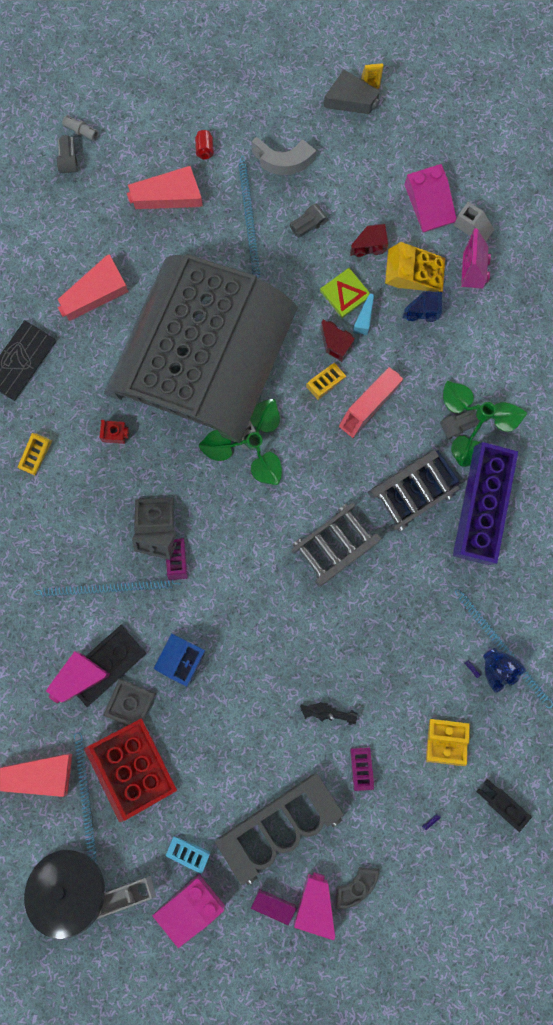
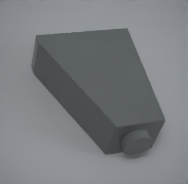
(352, 95)

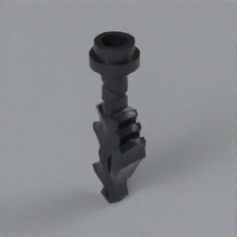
(324, 712)

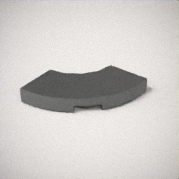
(358, 889)

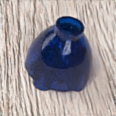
(501, 669)

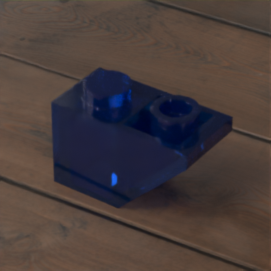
(425, 306)

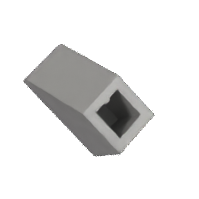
(471, 218)

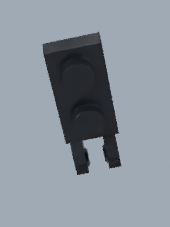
(506, 807)

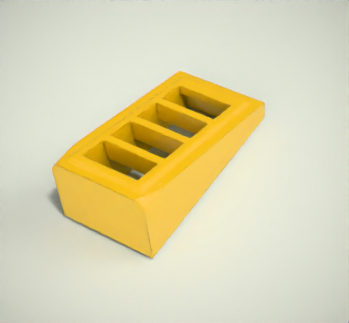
(372, 74)
(322, 375)
(40, 456)

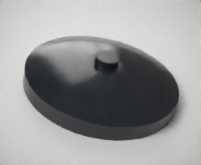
(64, 894)

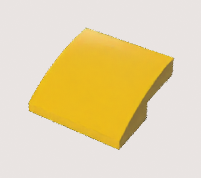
(447, 742)

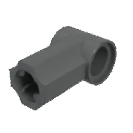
(67, 159)
(311, 219)
(458, 424)

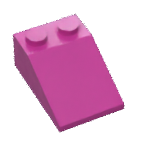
(431, 197)
(475, 262)
(189, 911)

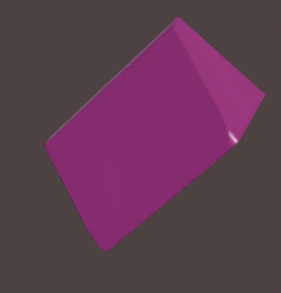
(273, 907)

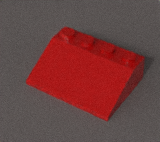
(130, 770)

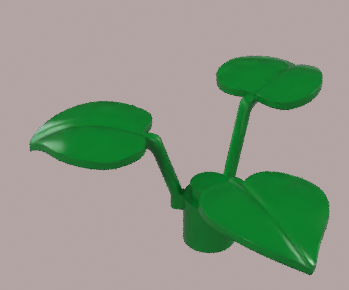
(506, 417)
(267, 467)

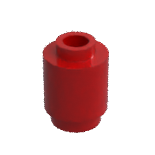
(204, 144)

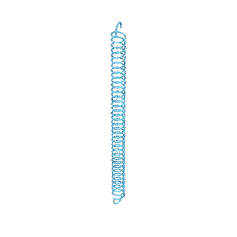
(249, 217)
(107, 588)
(501, 643)
(85, 795)

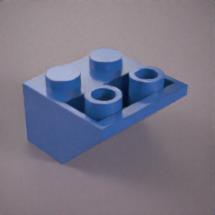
(179, 660)

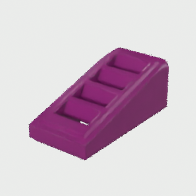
(179, 574)
(364, 786)

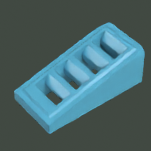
(363, 321)
(184, 861)

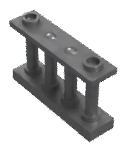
(397, 482)
(338, 563)

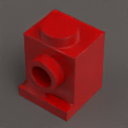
(118, 437)

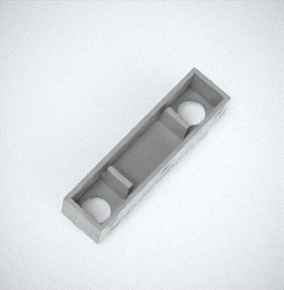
(126, 897)

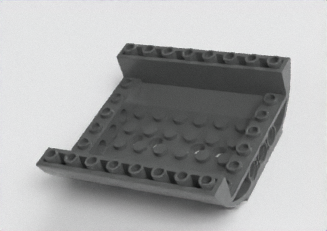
(227, 349)

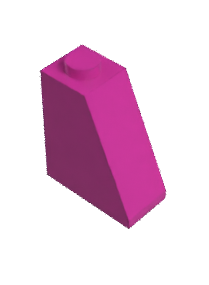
(75, 677)
(315, 909)

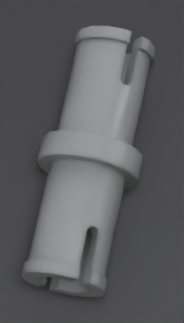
(80, 128)

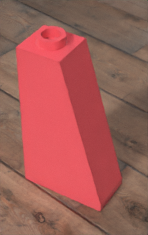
(167, 190)
(93, 290)
(370, 402)
(38, 777)

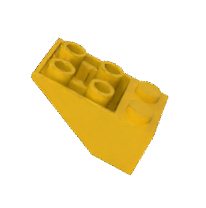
(414, 268)

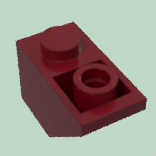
(371, 240)
(336, 341)

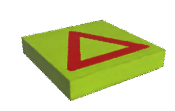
(345, 292)

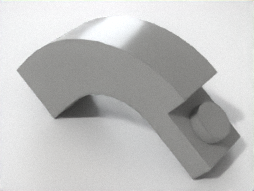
(284, 162)

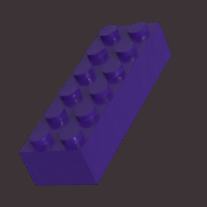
(485, 504)

